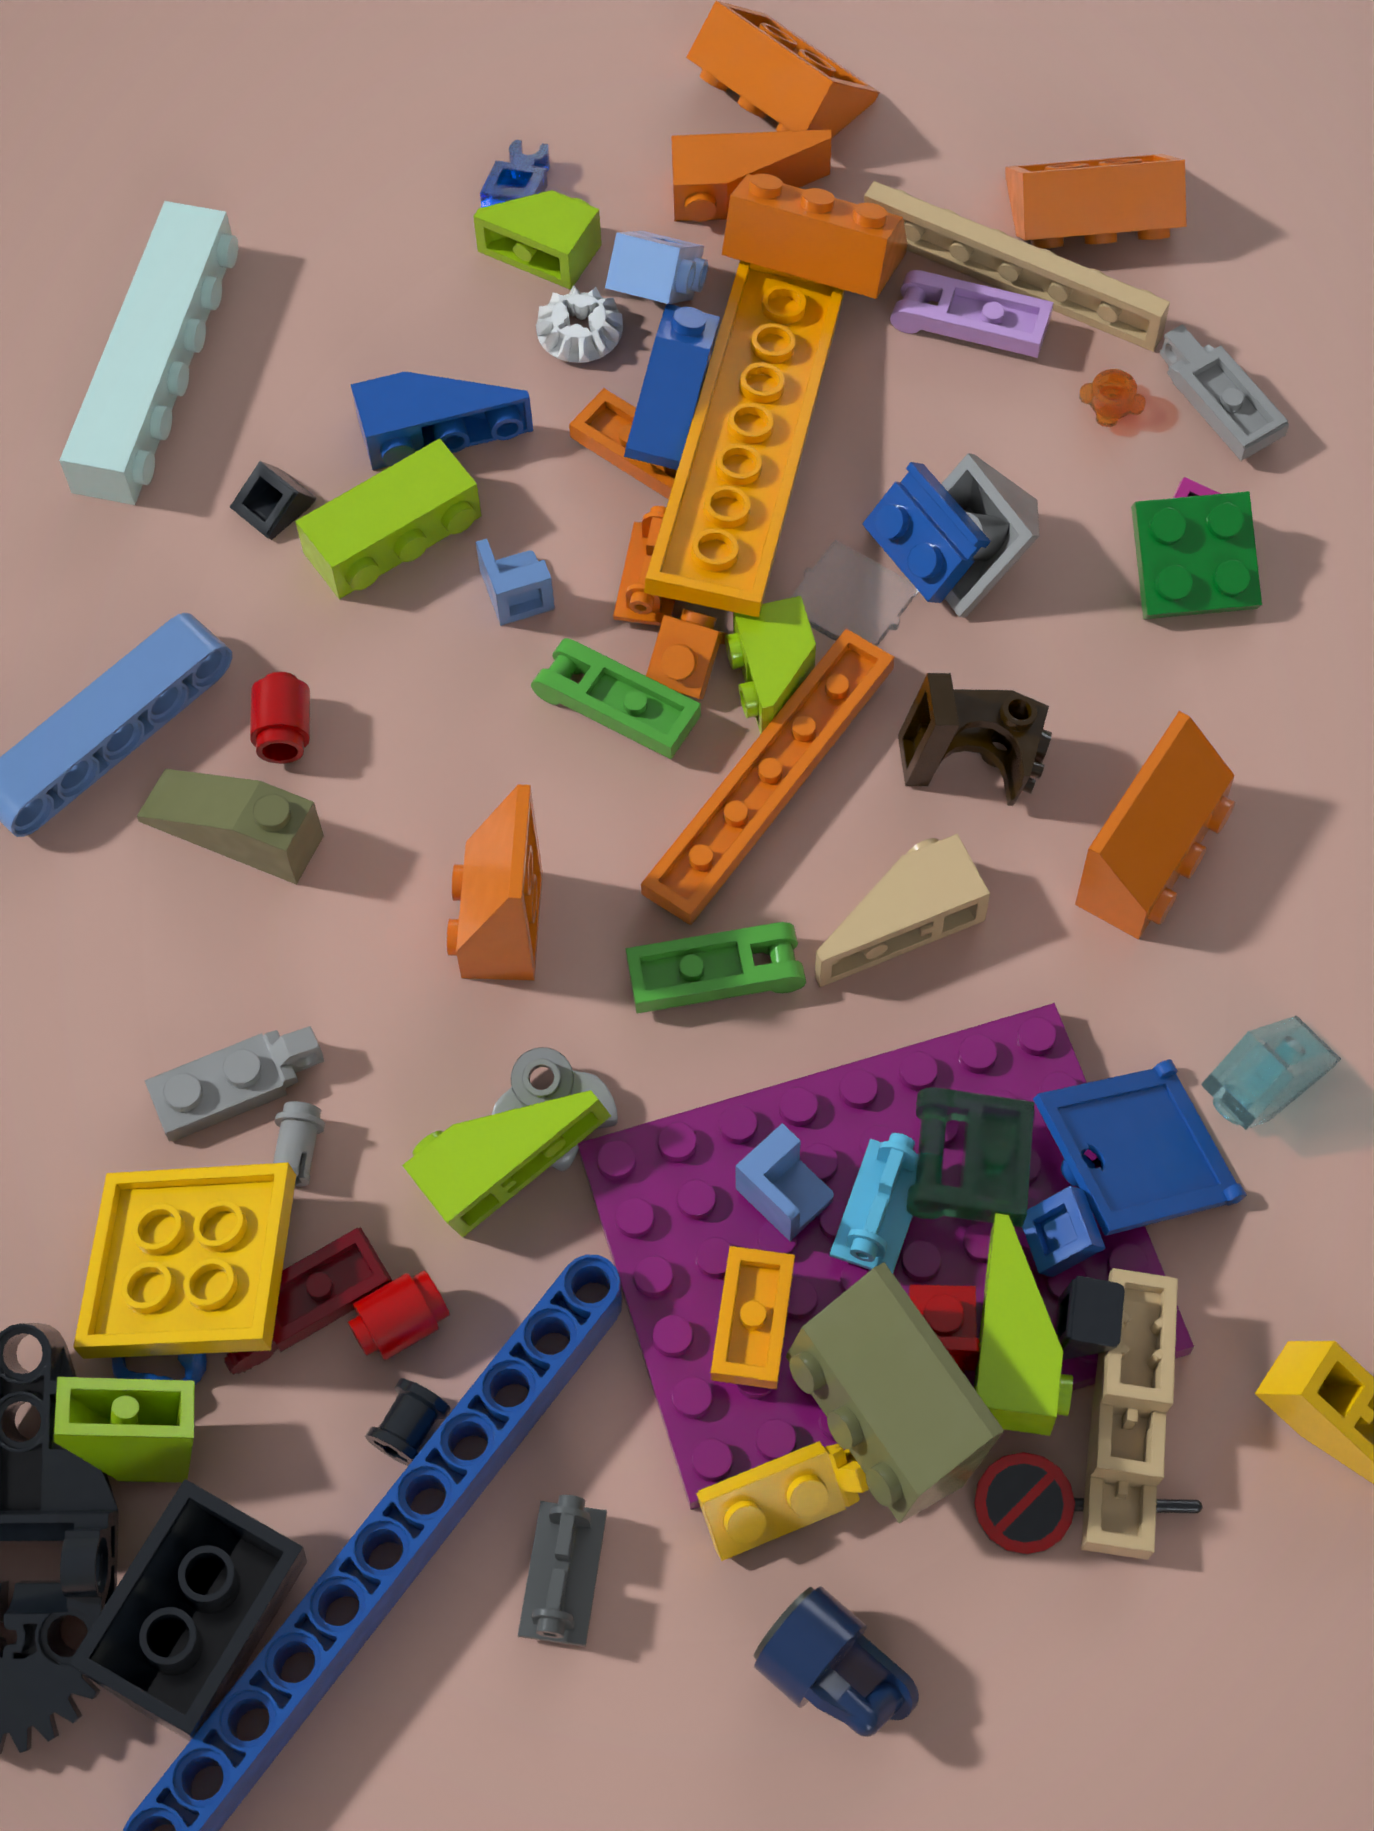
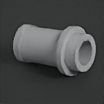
(297, 1137)

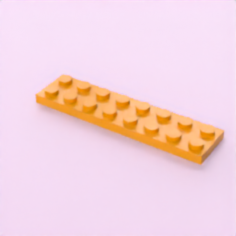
(745, 442)

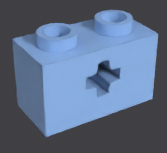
(656, 267)

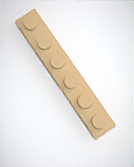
(1026, 269)

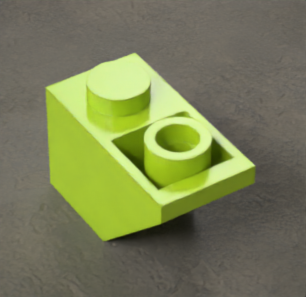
(773, 655)

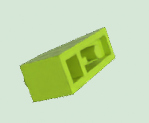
(493, 1157)
(1019, 1348)

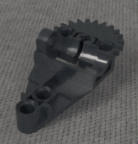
(48, 1498)

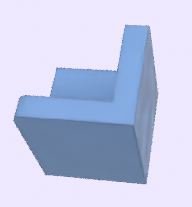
(515, 584)
(782, 1184)

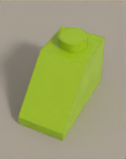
(541, 235)
(128, 1426)

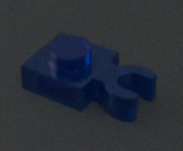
(518, 178)

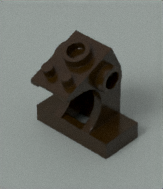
(970, 721)

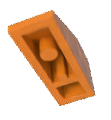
(713, 165)

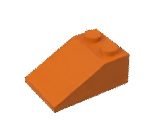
(499, 894)

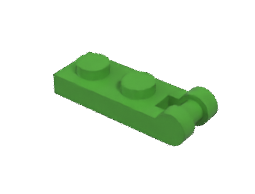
(617, 697)
(714, 967)

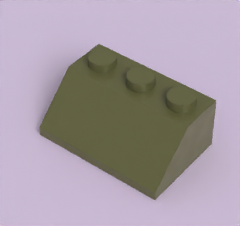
(893, 1394)

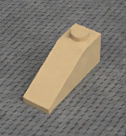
(915, 903)

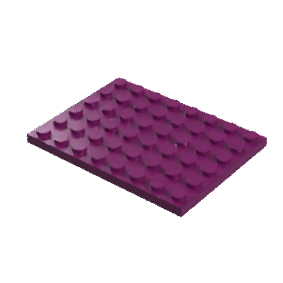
(675, 1211)

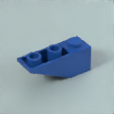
(415, 409)

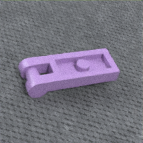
(972, 313)

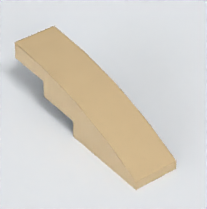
(1130, 1420)

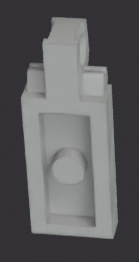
(1222, 394)
(231, 1080)

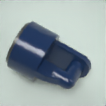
(824, 1659)

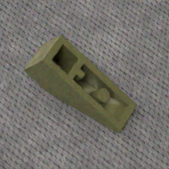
(237, 819)

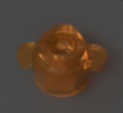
(1115, 385)

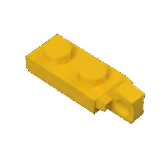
(780, 1497)

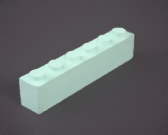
(149, 354)

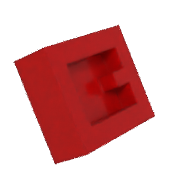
(952, 1316)

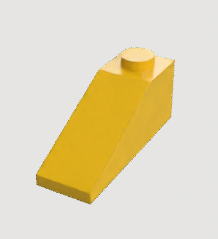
(1325, 1401)

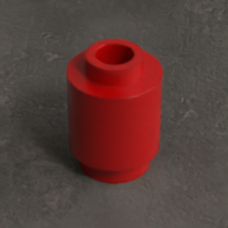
(280, 717)
(398, 1315)

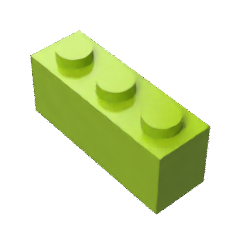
(389, 519)

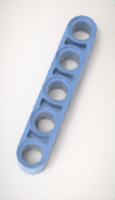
(108, 721)

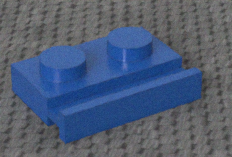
(925, 533)

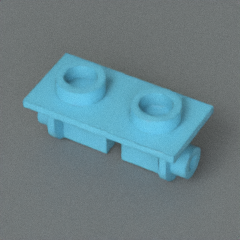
(876, 1210)

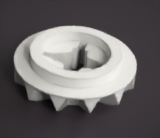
(575, 342)

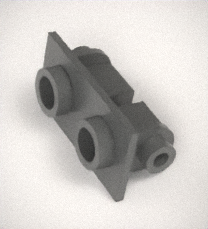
(563, 1572)

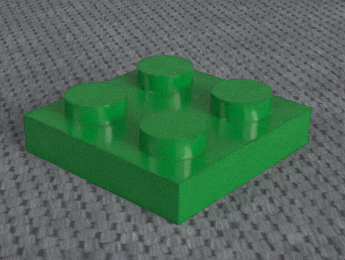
(1196, 555)

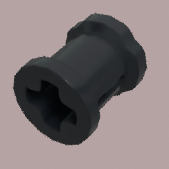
(407, 1421)

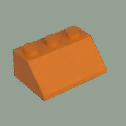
(777, 71)
(1097, 199)
(813, 235)
(1157, 830)

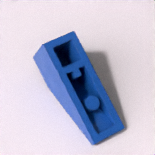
(672, 386)

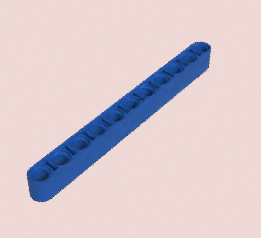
(390, 1521)

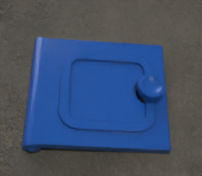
(1149, 1148)

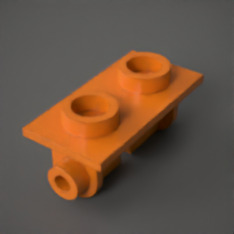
(632, 602)

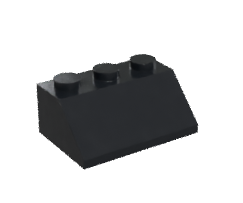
(190, 1610)

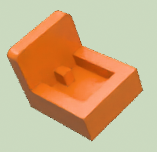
(686, 652)

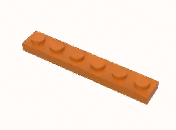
(767, 777)

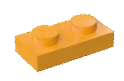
(752, 1317)

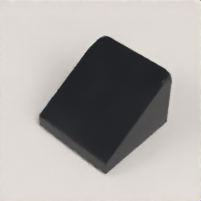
(271, 500)
(1089, 1317)

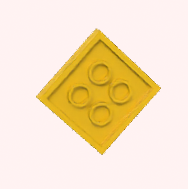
(186, 1261)

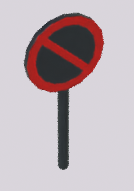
(1030, 1504)

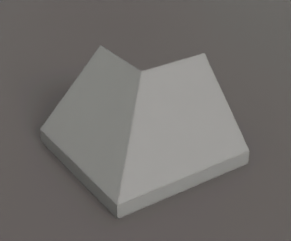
(1003, 514)

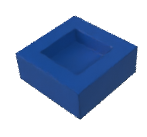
(1062, 1231)

